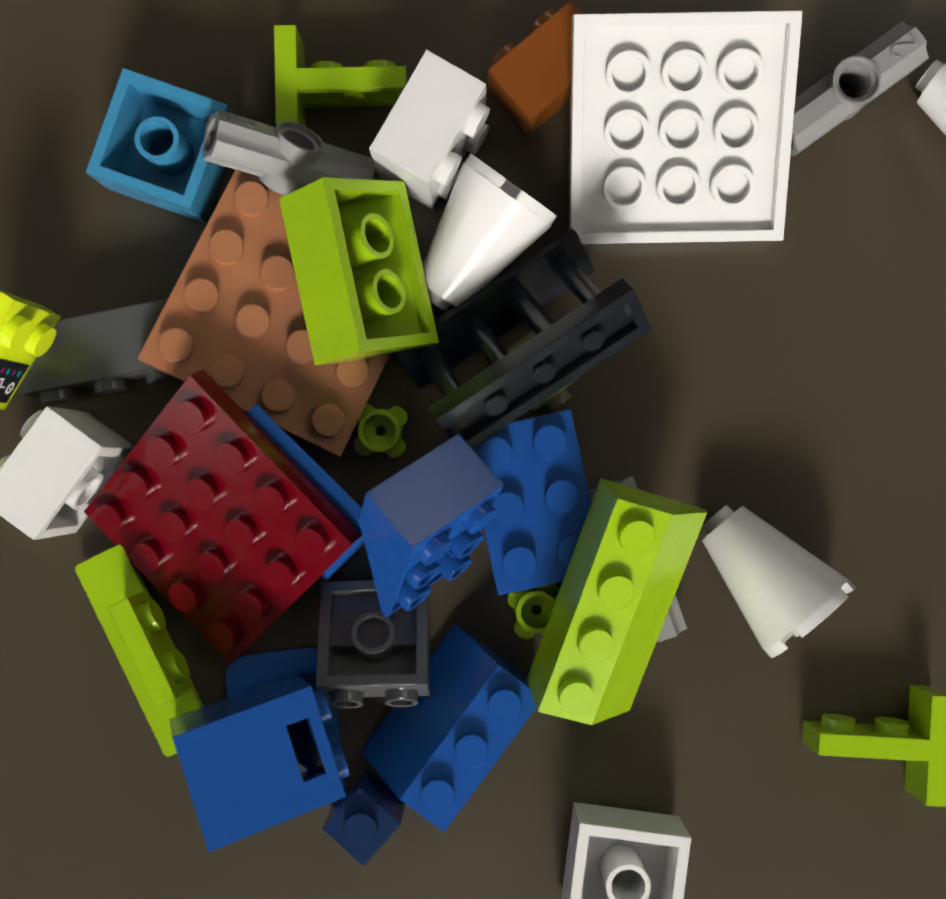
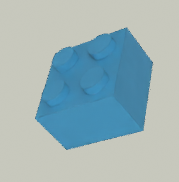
(155, 146)

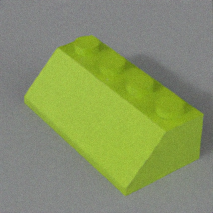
(612, 603)

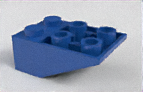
(427, 523)

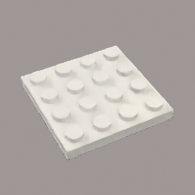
(681, 125)

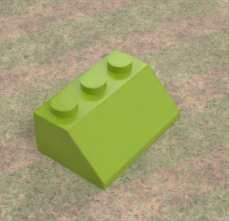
(358, 269)

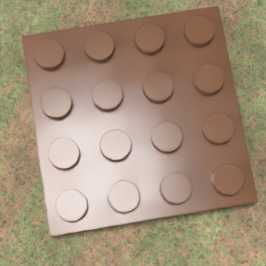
(246, 325)

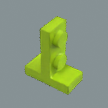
(328, 81)
(917, 741)

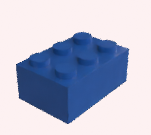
(539, 503)

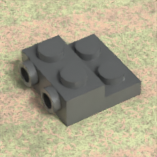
(368, 653)

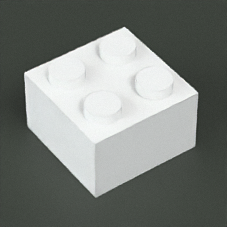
(431, 130)
(58, 471)
(625, 854)

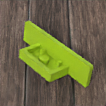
(140, 641)

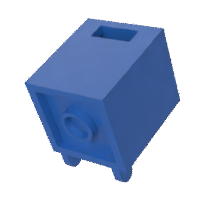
(245, 764)

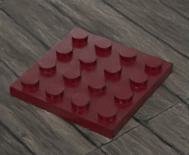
(220, 518)

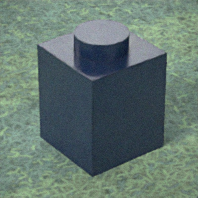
(364, 817)

